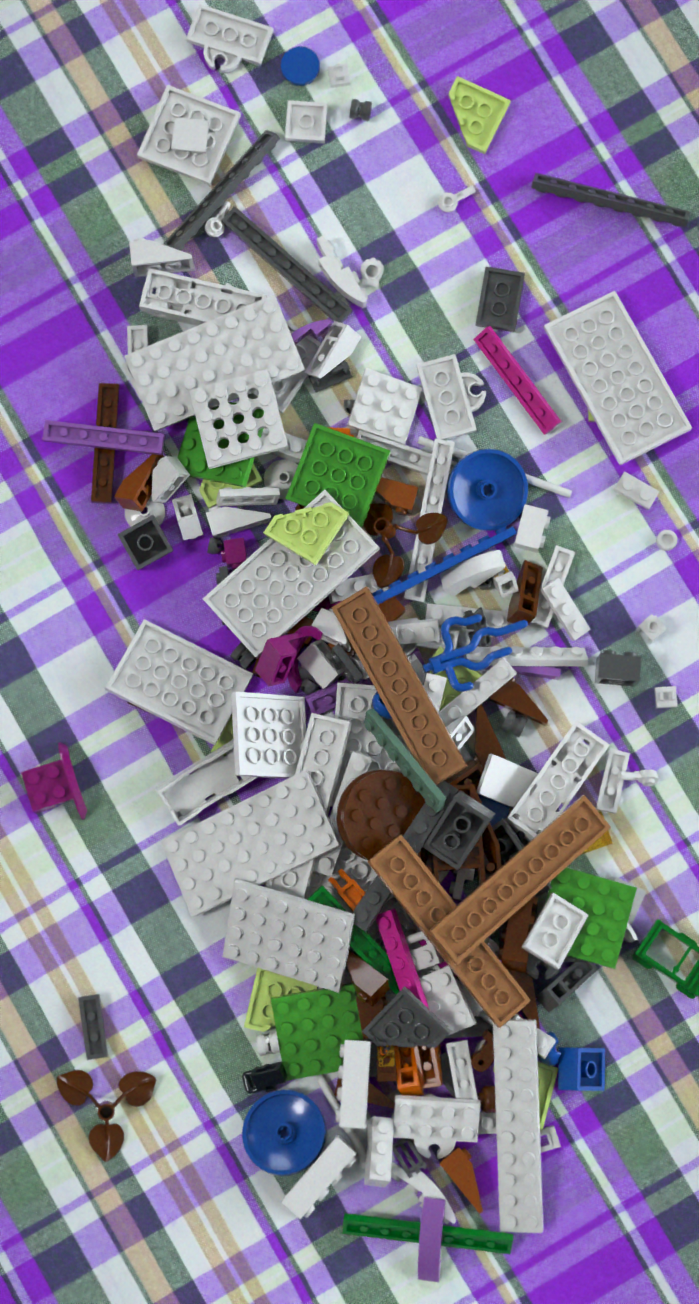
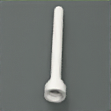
(349, 1131)

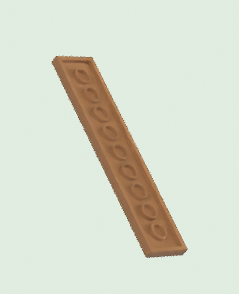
(399, 686)
(519, 879)
(427, 905)

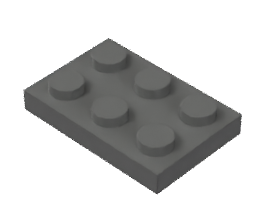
(500, 299)

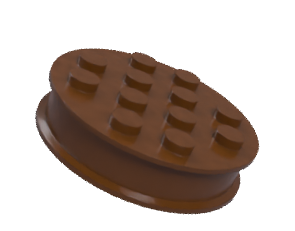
(376, 811)

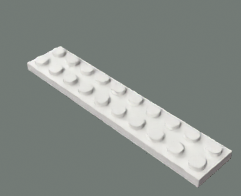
(322, 757)
(518, 1127)

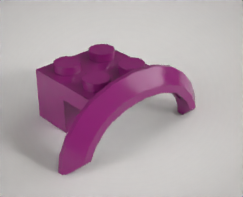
(281, 655)
(54, 784)

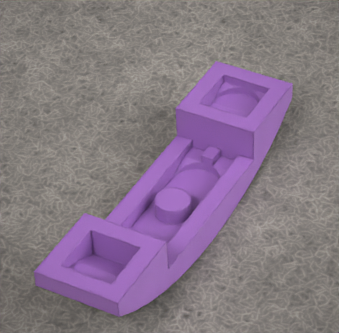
(315, 328)
(430, 1239)

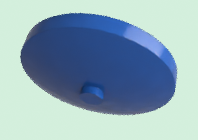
(487, 489)
(284, 1132)

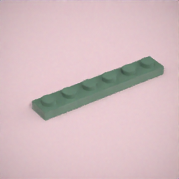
(406, 762)

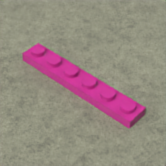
(517, 380)
(399, 954)

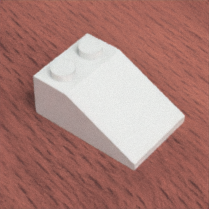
(153, 255)

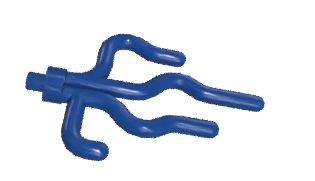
(449, 659)

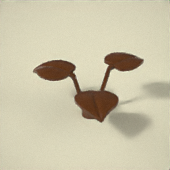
(378, 522)
(106, 1138)

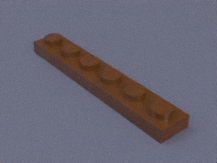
(105, 458)

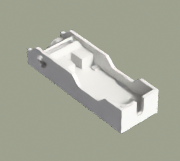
(177, 294)
(557, 781)
(188, 791)

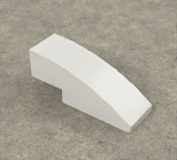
(472, 572)

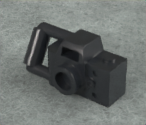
(264, 1078)

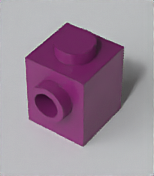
(234, 552)

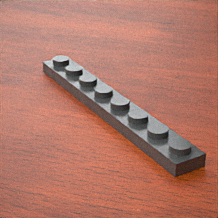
(222, 190)
(617, 201)
(286, 265)
(416, 837)

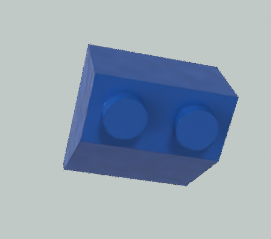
(581, 1069)

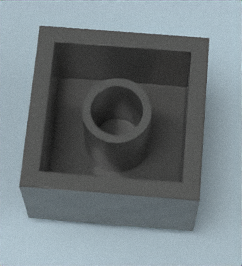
(145, 542)
(618, 669)

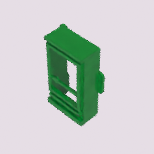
(690, 985)

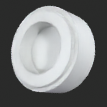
(666, 540)

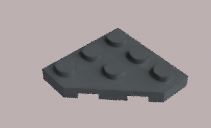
(406, 1024)

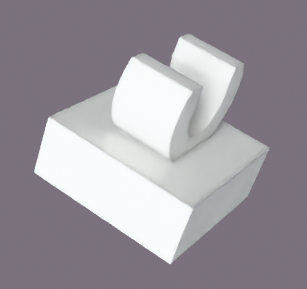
(339, 75)
(665, 697)

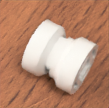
(264, 1047)

